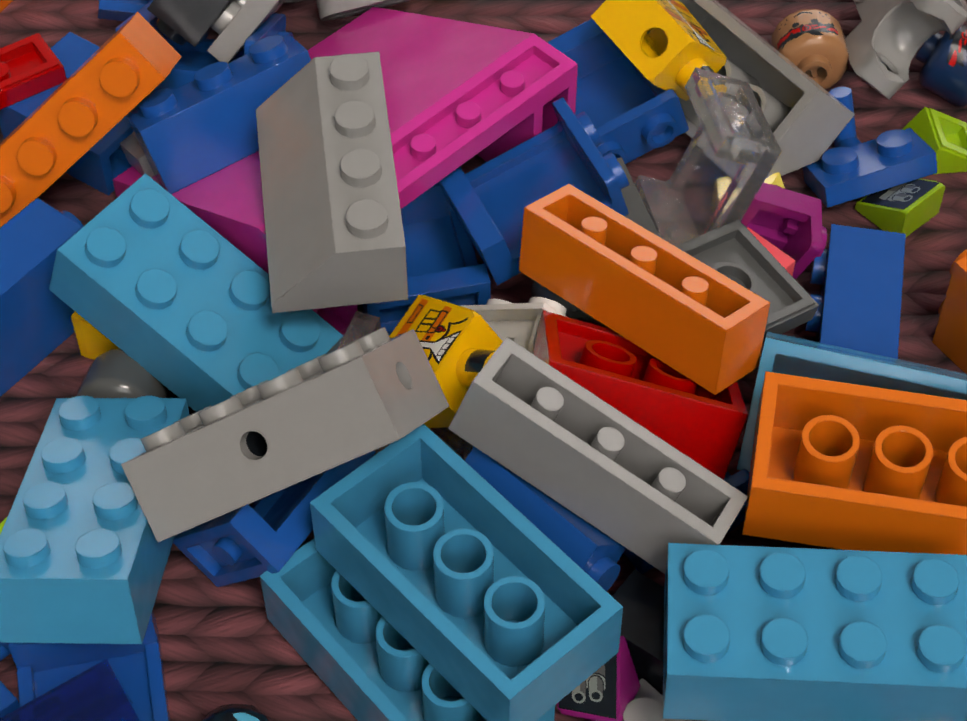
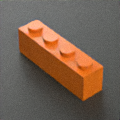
(81, 112)
(643, 288)

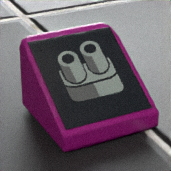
(606, 691)

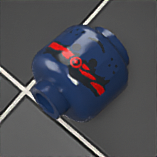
(945, 66)

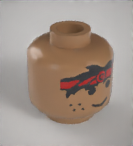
(814, 44)

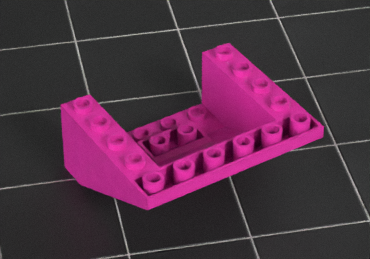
(448, 97)

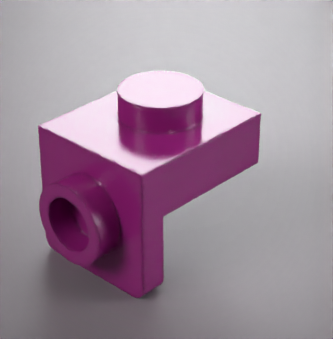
(789, 223)

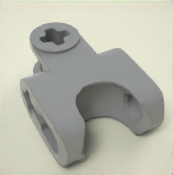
(892, 34)

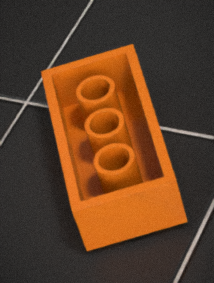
(858, 467)

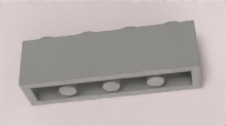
(592, 457)

